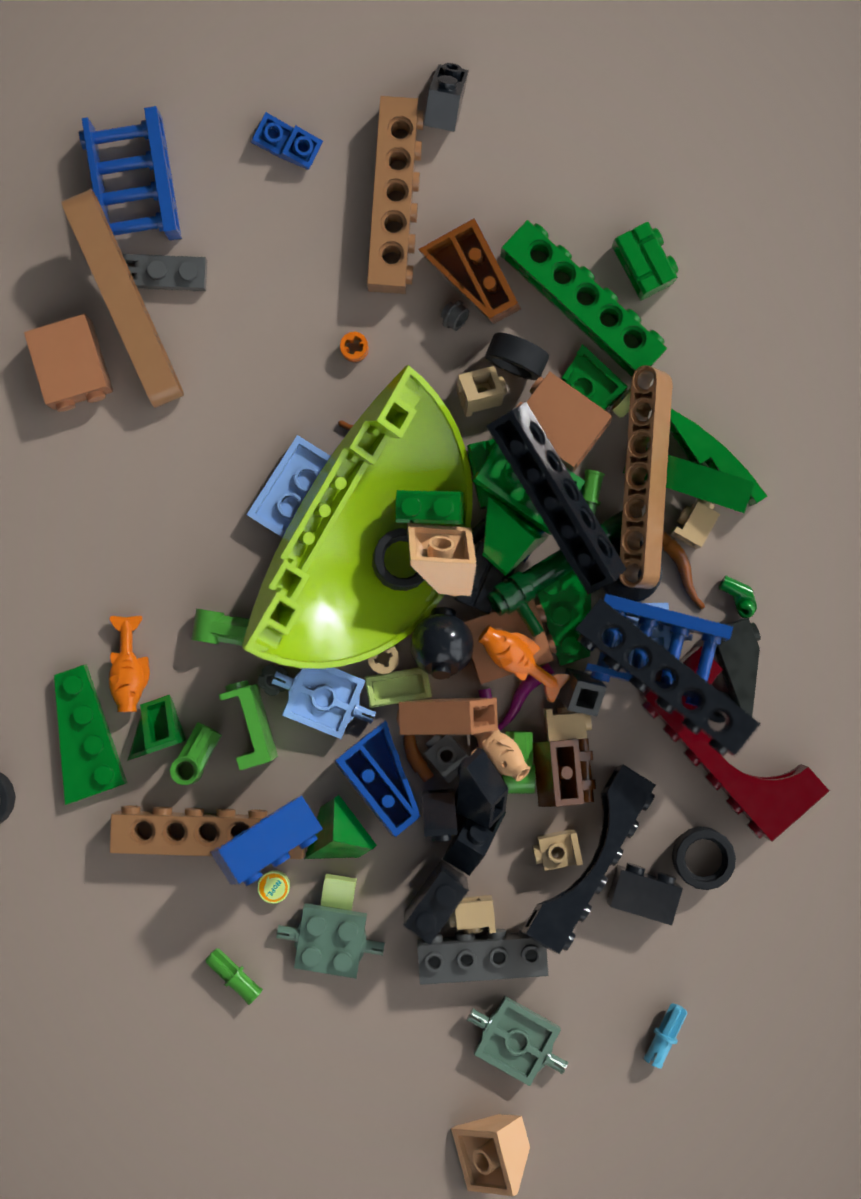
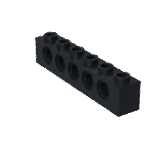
(557, 498)
(738, 723)

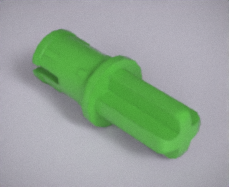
(592, 487)
(233, 975)

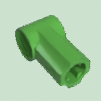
(216, 628)
(525, 742)
(197, 752)

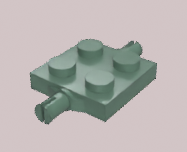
(330, 940)
(517, 1040)

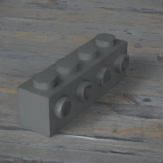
(480, 957)

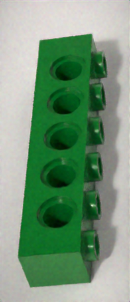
(564, 297)

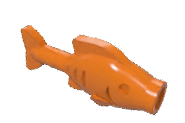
(516, 655)
(128, 673)

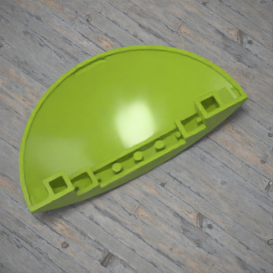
(320, 590)

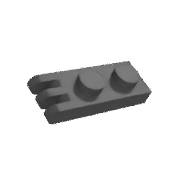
(168, 272)

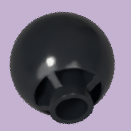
(442, 644)

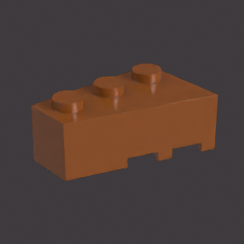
(472, 268)

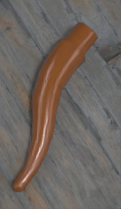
(679, 556)
(415, 758)

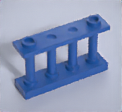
(156, 159)
(680, 626)

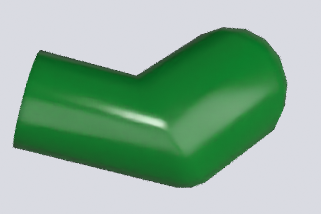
(742, 595)

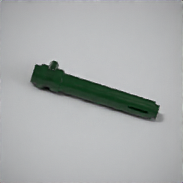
(523, 586)

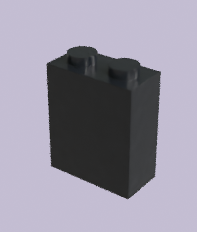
(435, 901)

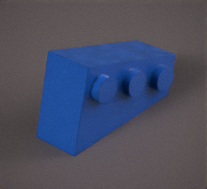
(379, 779)
(267, 842)

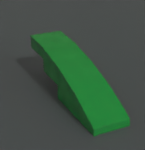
(702, 447)
(707, 484)

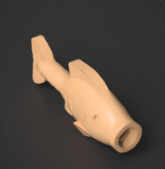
(503, 754)

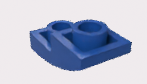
(286, 142)

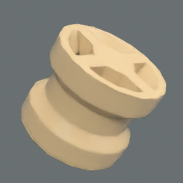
(388, 658)

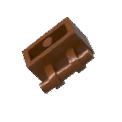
(563, 772)

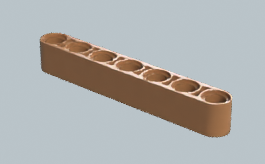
(122, 298)
(638, 464)

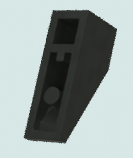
(740, 662)

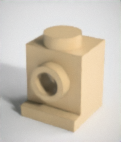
(480, 390)
(695, 523)
(566, 724)
(567, 841)
(474, 914)

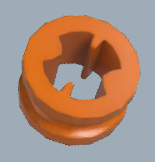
(351, 337)

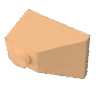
(443, 557)
(492, 1153)

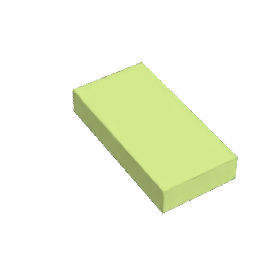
(397, 687)

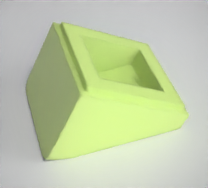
(338, 891)

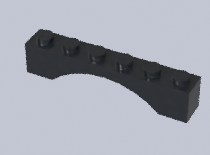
(622, 802)

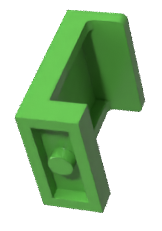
(257, 724)

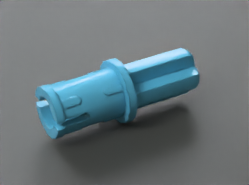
(666, 1035)

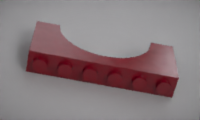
(767, 802)

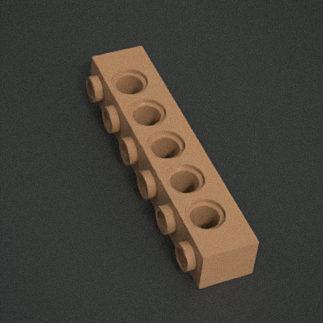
(394, 114)
(127, 839)

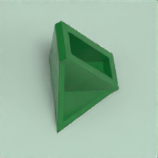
(509, 537)
(157, 728)
(341, 833)

